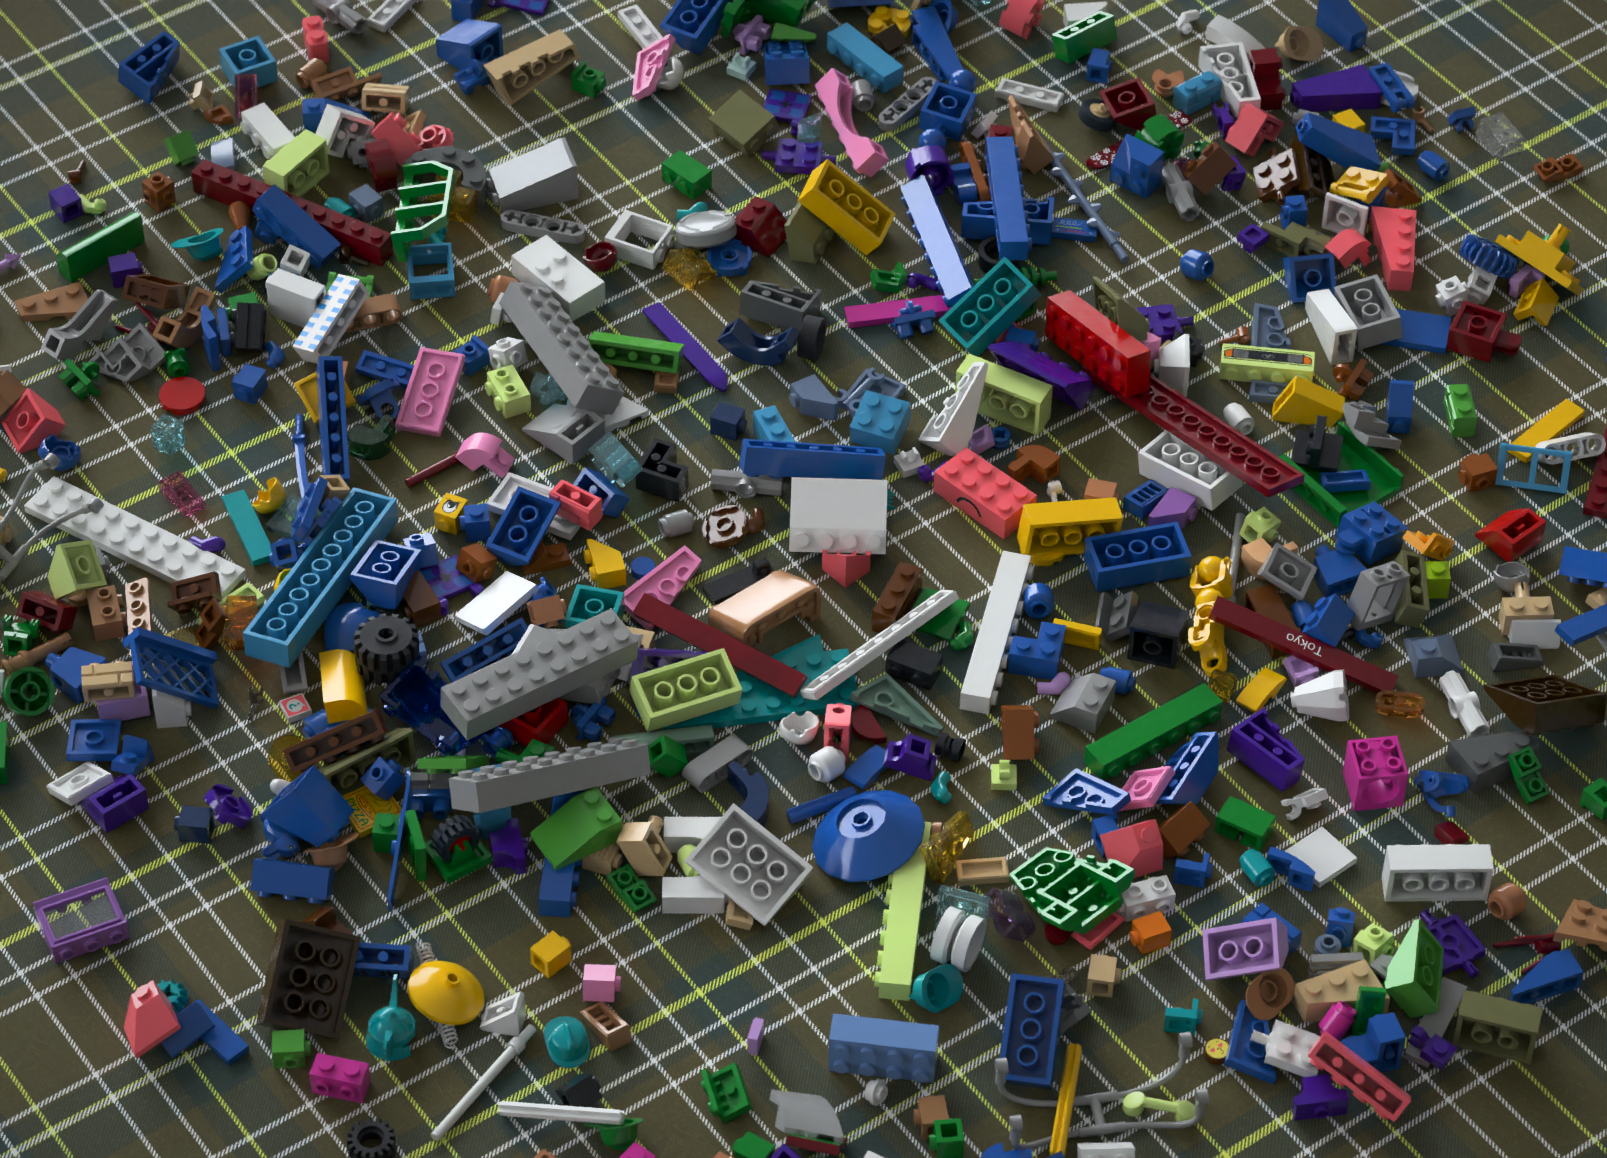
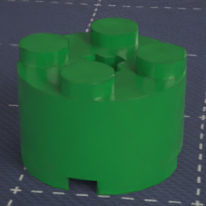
(1163, 135)

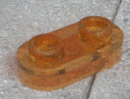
(1399, 704)

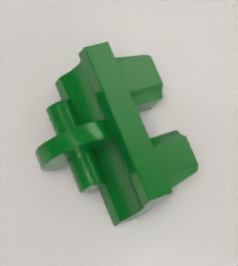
(85, 375)

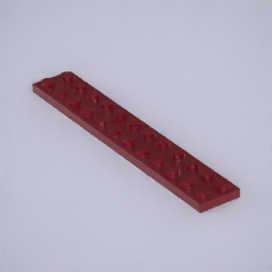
(1210, 437)

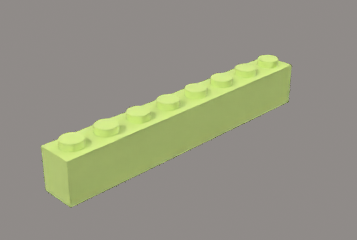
(902, 927)

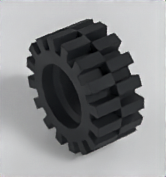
(369, 1130)

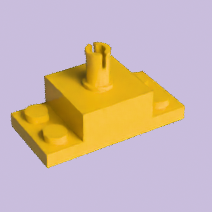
(1545, 256)

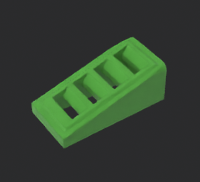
(787, 33)

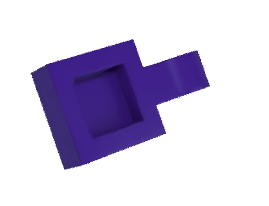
(1224, 120)
(1434, 1049)

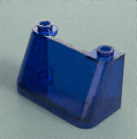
(417, 702)

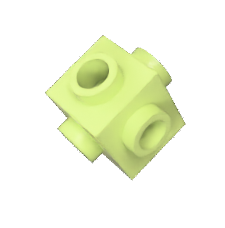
(1259, 525)
(1373, 942)

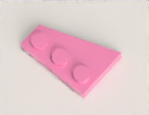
(650, 66)

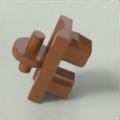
(1345, 374)

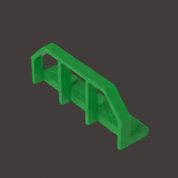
(410, 207)

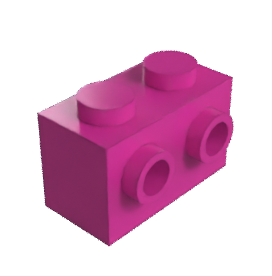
(340, 1078)

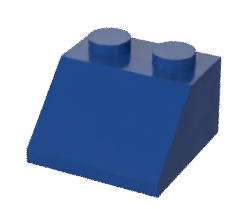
(1309, 274)

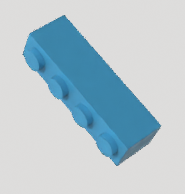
(865, 57)

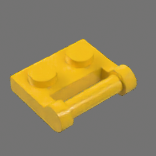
(1360, 184)

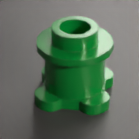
(177, 363)

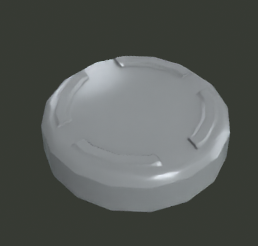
(705, 229)

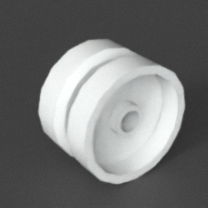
(958, 939)

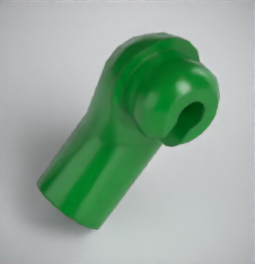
(963, 639)

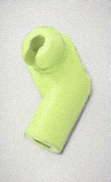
(94, 208)

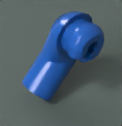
(276, 354)
(1371, 641)

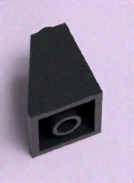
(1157, 634)

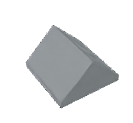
(1287, 571)

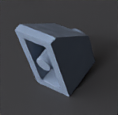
(813, 398)

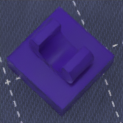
(1252, 238)

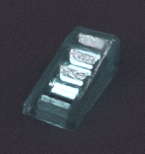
(809, 128)

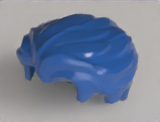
(66, 451)

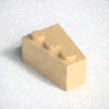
(1318, 994)

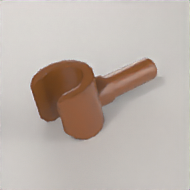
(1241, 337)

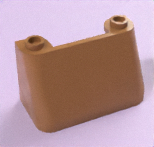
(766, 606)

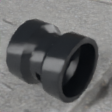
(950, 747)

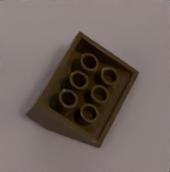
(1548, 703)
(308, 979)

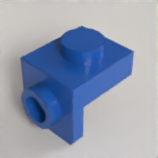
(1341, 925)

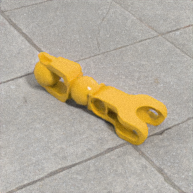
(1207, 634)

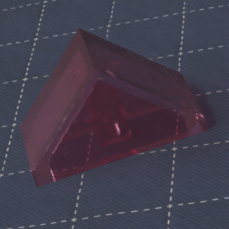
(245, 92)

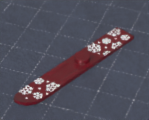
(1105, 157)

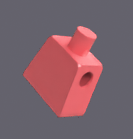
(838, 723)

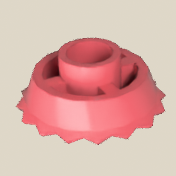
(435, 136)

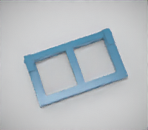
(1535, 452)

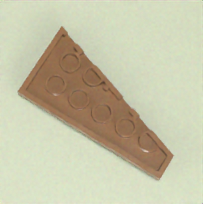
(1584, 925)

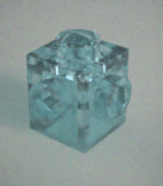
(546, 389)
(168, 434)

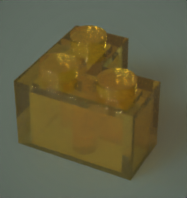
(463, 200)

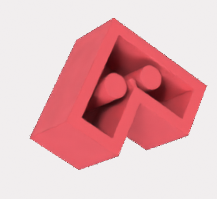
(1252, 129)
(400, 140)

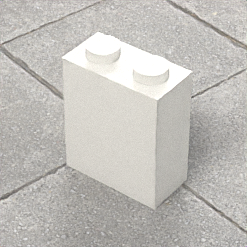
(293, 297)

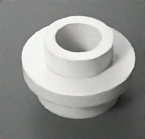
(876, 1091)

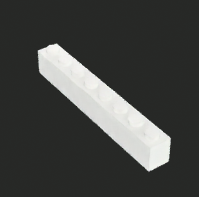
(996, 633)

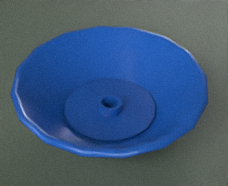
(868, 836)

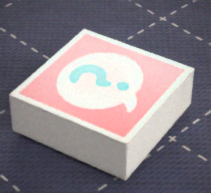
(295, 708)

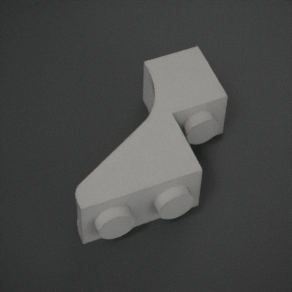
(86, 324)

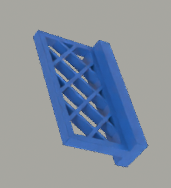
(176, 654)

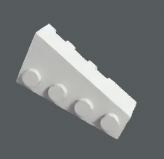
(1233, 69)

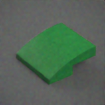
(947, 621)

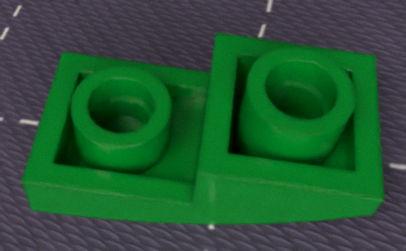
(1526, 773)
(630, 889)

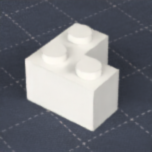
(339, 126)

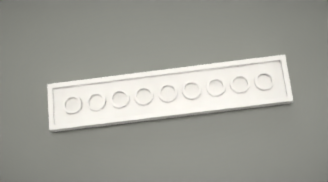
(130, 537)

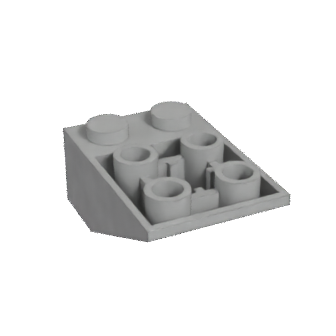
(567, 430)

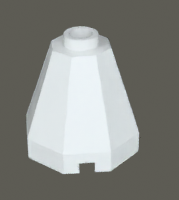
(1323, 697)

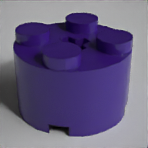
(932, 163)

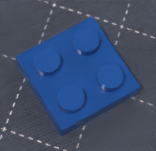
(94, 739)

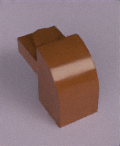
(1035, 462)

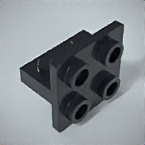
(1316, 448)

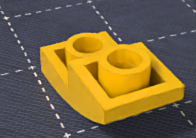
(1260, 689)

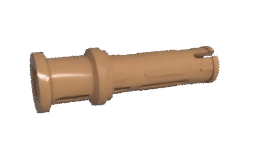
(35, 655)

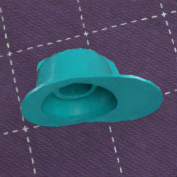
(202, 246)
(938, 988)
(567, 1041)

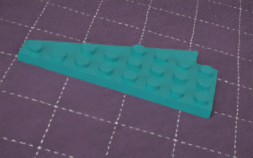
(765, 703)

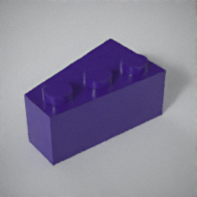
(1266, 751)

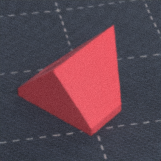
(846, 568)

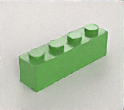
(637, 352)

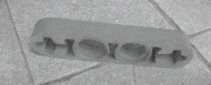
(905, 102)
(573, 233)

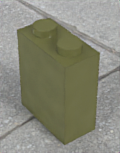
(744, 123)

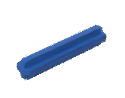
(819, 805)

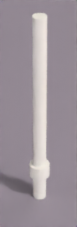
(514, 1047)

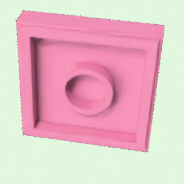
(1147, 786)

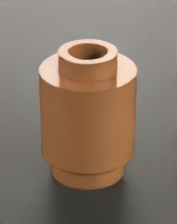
(313, 69)

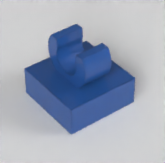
(1462, 116)

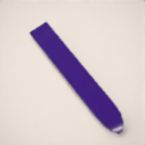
(693, 351)

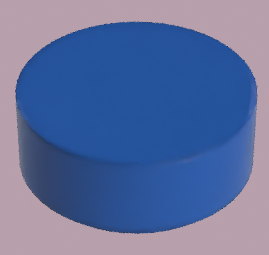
(641, 567)

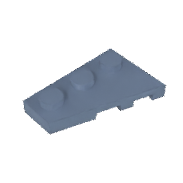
(1268, 328)

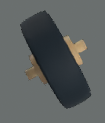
(1096, 115)

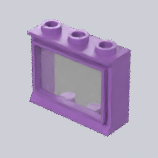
(81, 920)

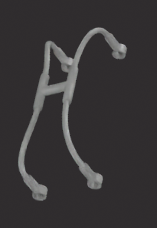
(12, 561)
(1095, 1101)

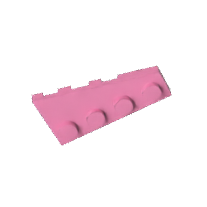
(663, 582)

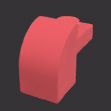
(1348, 247)

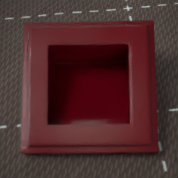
(1450, 833)

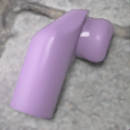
(1056, 686)

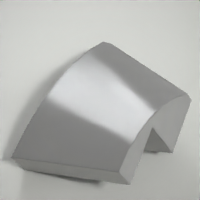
(132, 356)
(1367, 427)
(806, 1115)

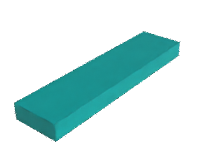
(247, 527)

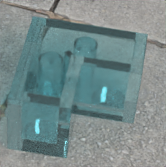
(615, 459)

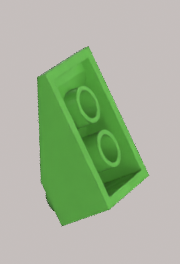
(578, 829)
(1416, 972)

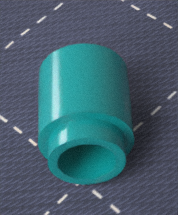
(339, 206)
(1257, 868)

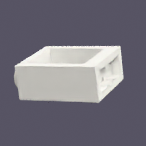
(643, 226)

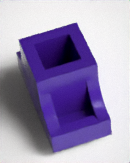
(911, 757)
(509, 847)
(1319, 1099)

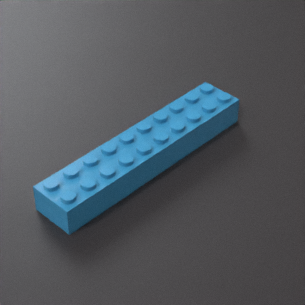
(319, 578)

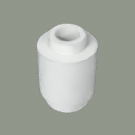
(1238, 418)

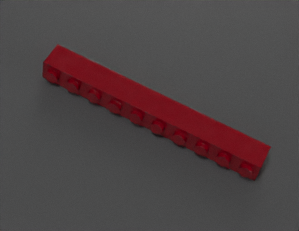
(230, 186)

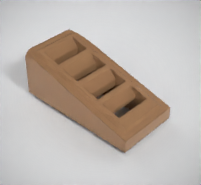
(608, 1027)

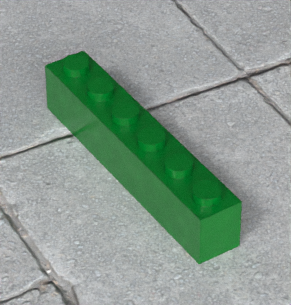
(1153, 732)

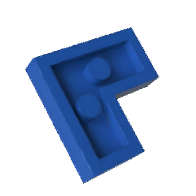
(1399, 130)

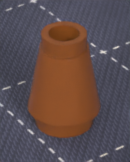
(239, 214)

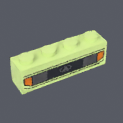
(1265, 364)

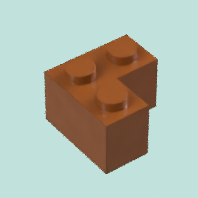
(1018, 731)

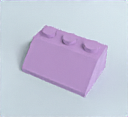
(1244, 948)

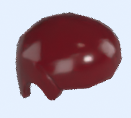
(600, 256)

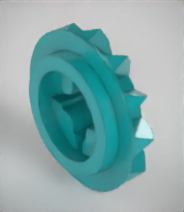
(178, 996)

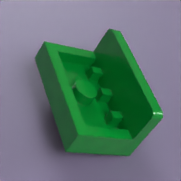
(726, 1092)

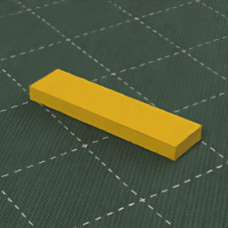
(1548, 427)

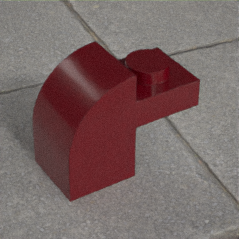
(383, 165)

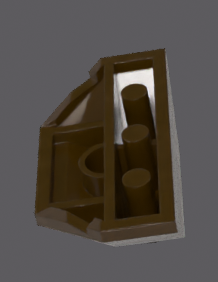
(1314, 171)

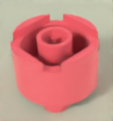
(1022, 16)

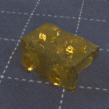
(687, 268)

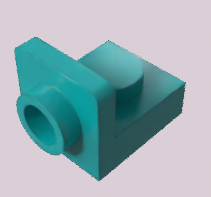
(1182, 1020)

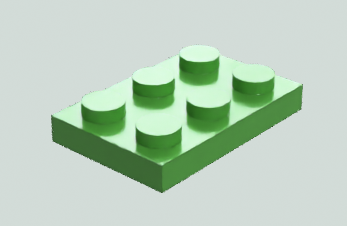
(451, 763)

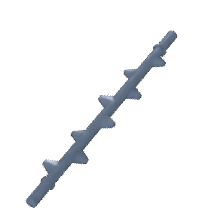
(1090, 208)

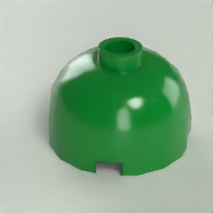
(28, 692)

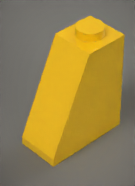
(1304, 401)

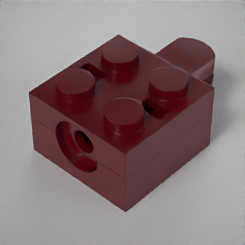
(1481, 332)

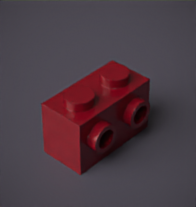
(52, 613)

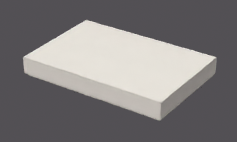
(496, 603)

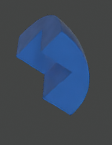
(343, 623)

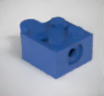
(1370, 533)

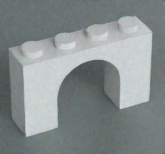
(695, 893)

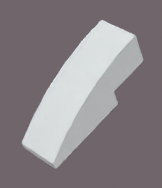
(1225, 31)

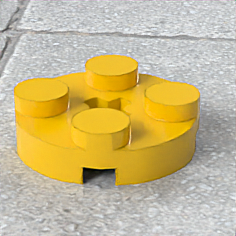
(883, 16)

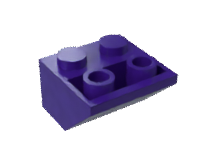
(116, 802)

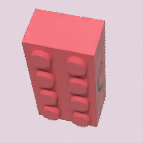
(983, 492)

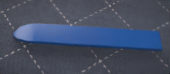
(397, 845)

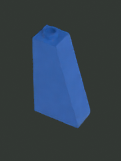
(1338, 142)

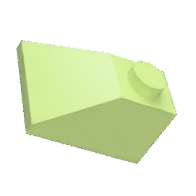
(75, 569)

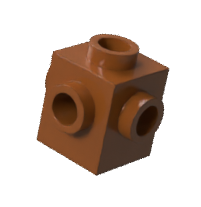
(158, 191)

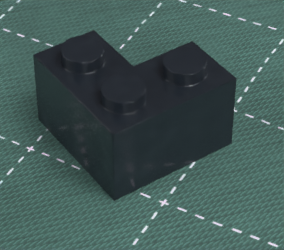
(661, 472)

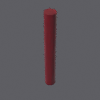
(432, 470)

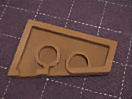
(52, 303)

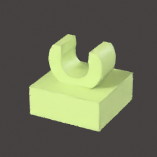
(1003, 776)

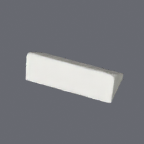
(1535, 632)

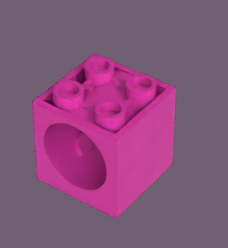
(1375, 773)

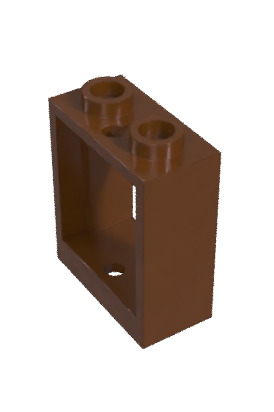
(159, 291)

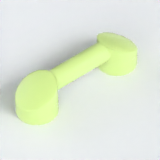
(1136, 1101)

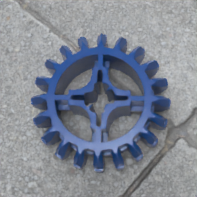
(1489, 256)

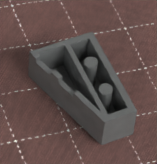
(778, 305)
(1486, 757)

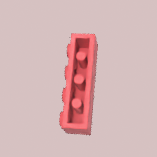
(1359, 1076)

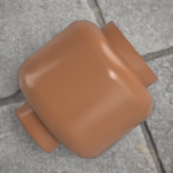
(498, 285)
(1507, 901)

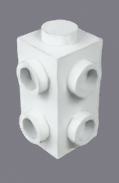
(1147, 898)

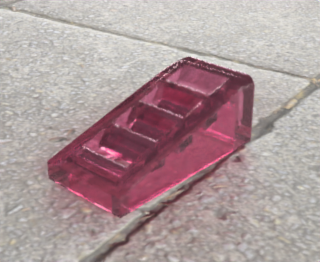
(177, 478)

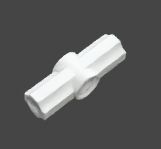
(1464, 704)

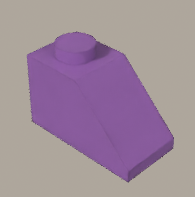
(1174, 507)

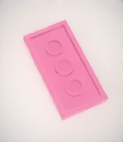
(430, 392)

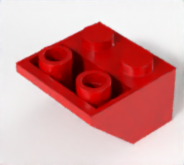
(1513, 533)

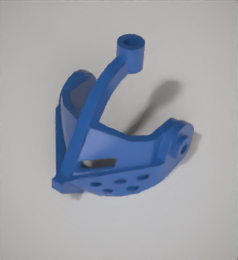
(1437, 784)

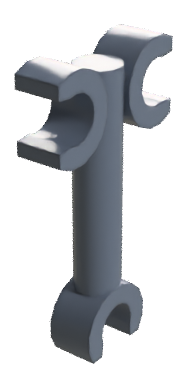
(853, 400)

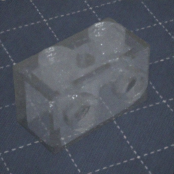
(1500, 137)

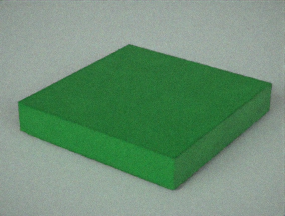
(415, 845)

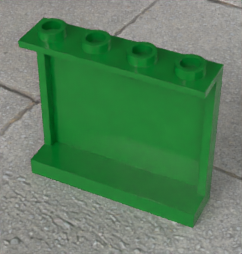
(1384, 479)

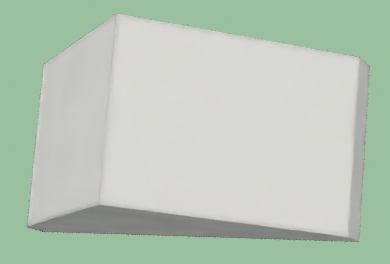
(505, 1015)

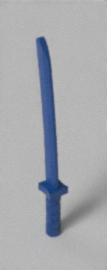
(299, 443)

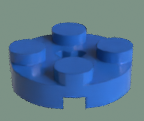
(739, 263)

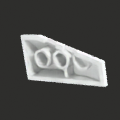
(956, 422)

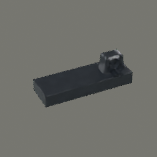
(731, 584)

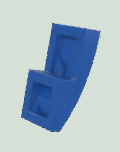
(867, 767)
(1298, 872)

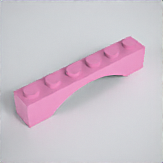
(837, 95)

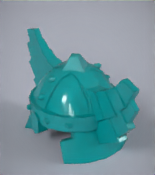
(391, 1029)

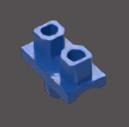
(472, 76)
(911, 318)
(588, 716)

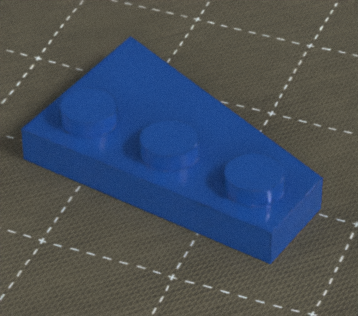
(237, 258)
(1086, 793)
(1245, 1054)

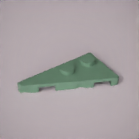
(892, 700)

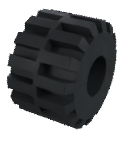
(385, 647)

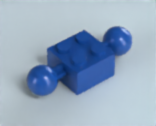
(948, 109)

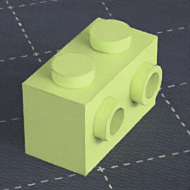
(508, 391)

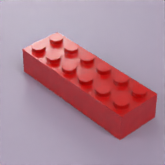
(1098, 343)

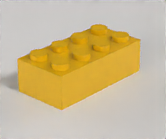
(846, 207)
(1064, 525)

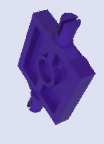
(797, 157)
(1164, 321)
(1458, 941)

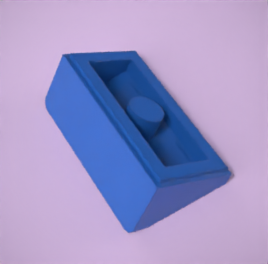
(193, 1023)

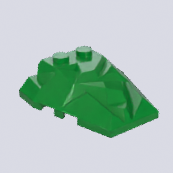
(1072, 890)

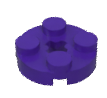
(228, 807)

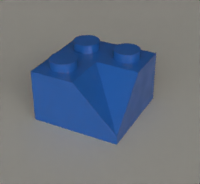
(1137, 166)

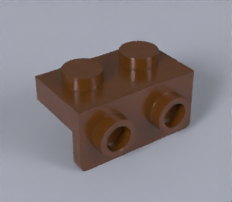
(194, 592)

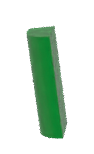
(96, 248)

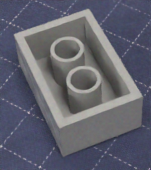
(1370, 310)

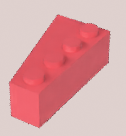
(1395, 240)

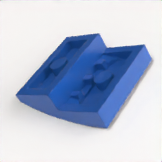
(210, 338)

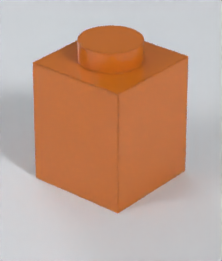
(1150, 932)

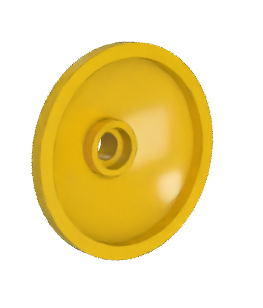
(446, 992)

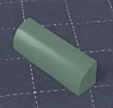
(695, 738)

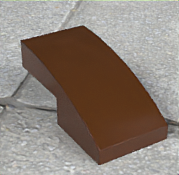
(212, 625)

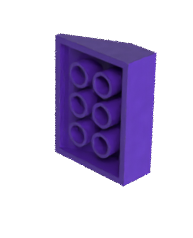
(1067, 385)

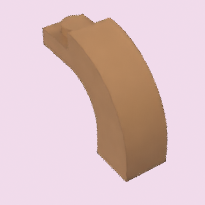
(187, 327)

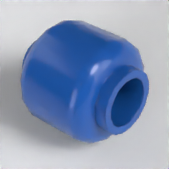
(1197, 265)
(1038, 600)

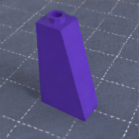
(1337, 91)

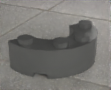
(472, 168)

